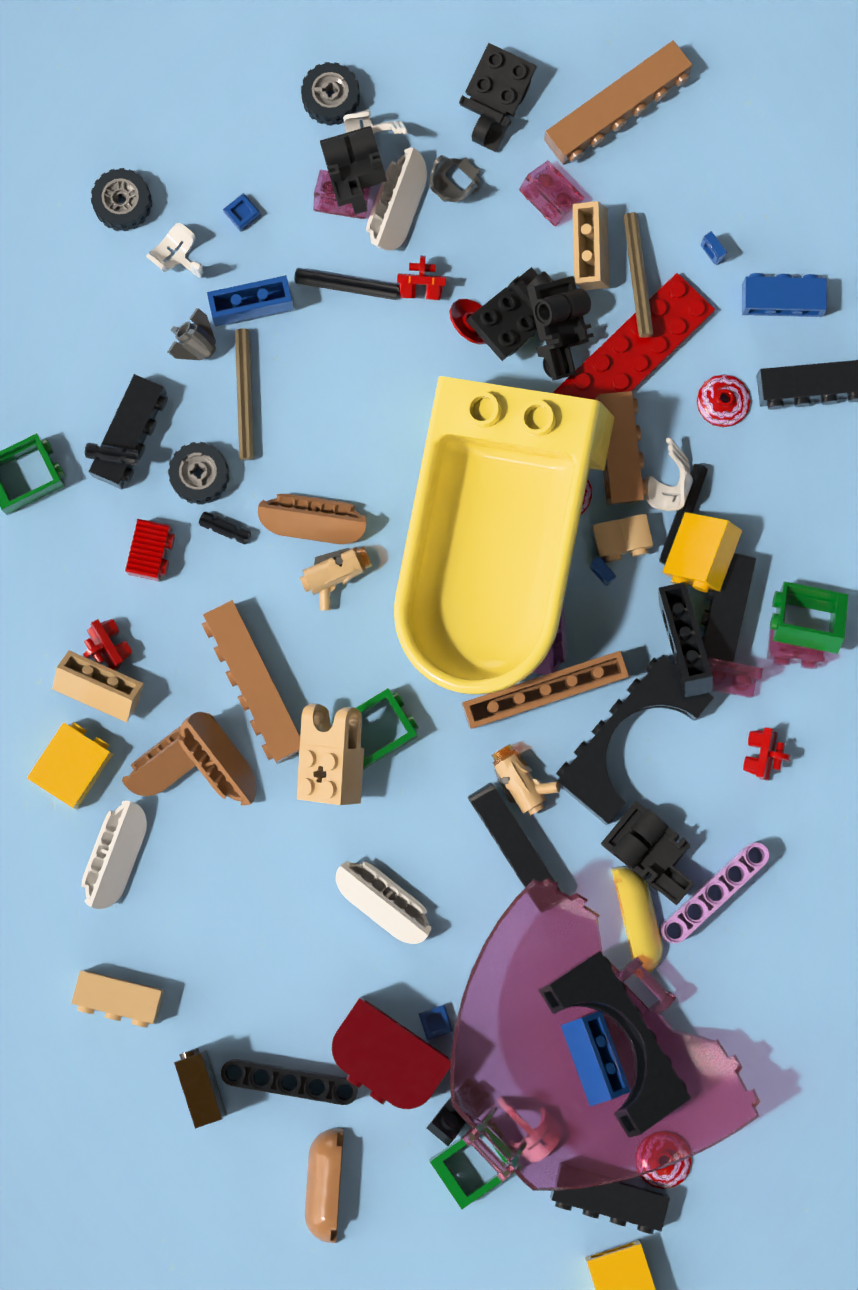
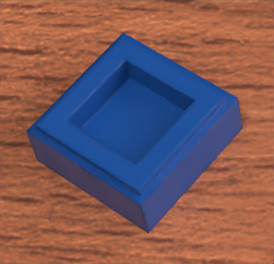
(241, 212)
(713, 248)
(602, 571)
(435, 1022)

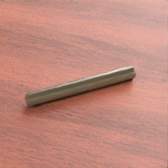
(638, 275)
(244, 394)

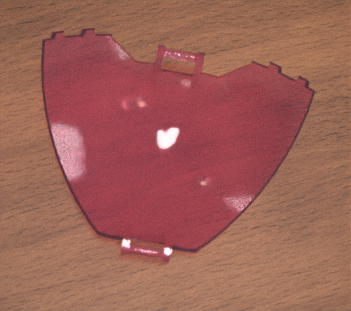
(519, 1078)

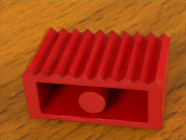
(149, 550)

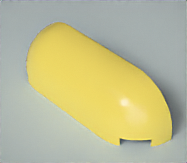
(638, 917)

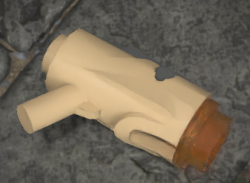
(332, 570)
(518, 781)

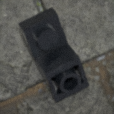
(446, 1123)

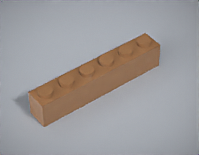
(618, 103)
(254, 682)
(545, 690)

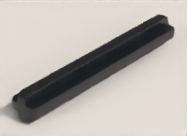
(347, 284)
(698, 475)

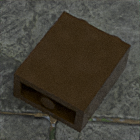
(200, 1087)

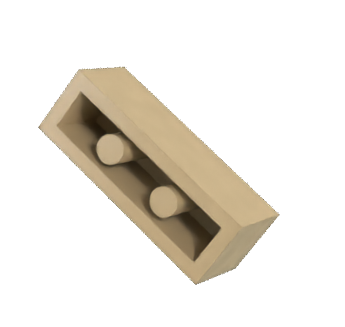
(591, 245)
(97, 686)
(117, 998)

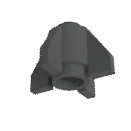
(194, 339)

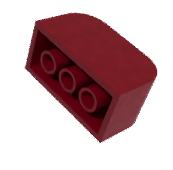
(387, 1057)

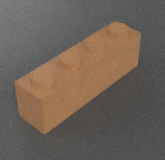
(623, 460)

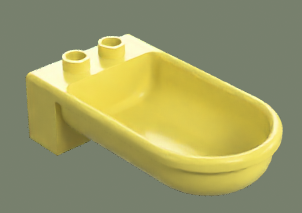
(494, 530)

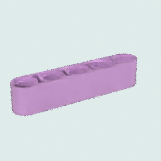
(727, 889)

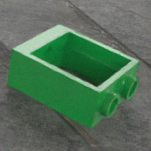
(18, 450)
(815, 599)
(408, 723)
(451, 1182)

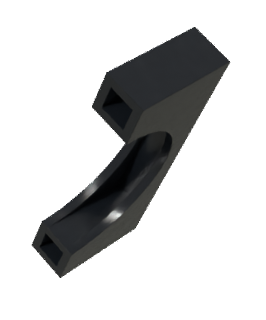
(588, 775)
(655, 1085)

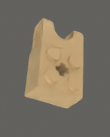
(330, 756)

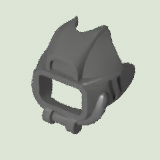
(444, 187)

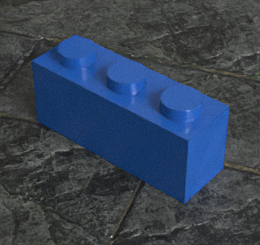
(784, 295)
(250, 301)
(595, 1058)

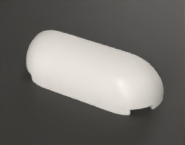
(397, 201)
(114, 855)
(383, 901)

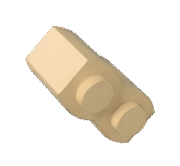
(622, 537)

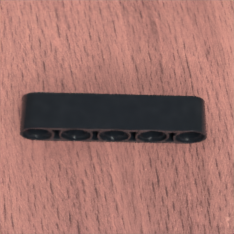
(509, 835)
(275, 1082)

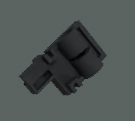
(496, 91)
(353, 165)
(508, 317)
(560, 321)
(650, 848)

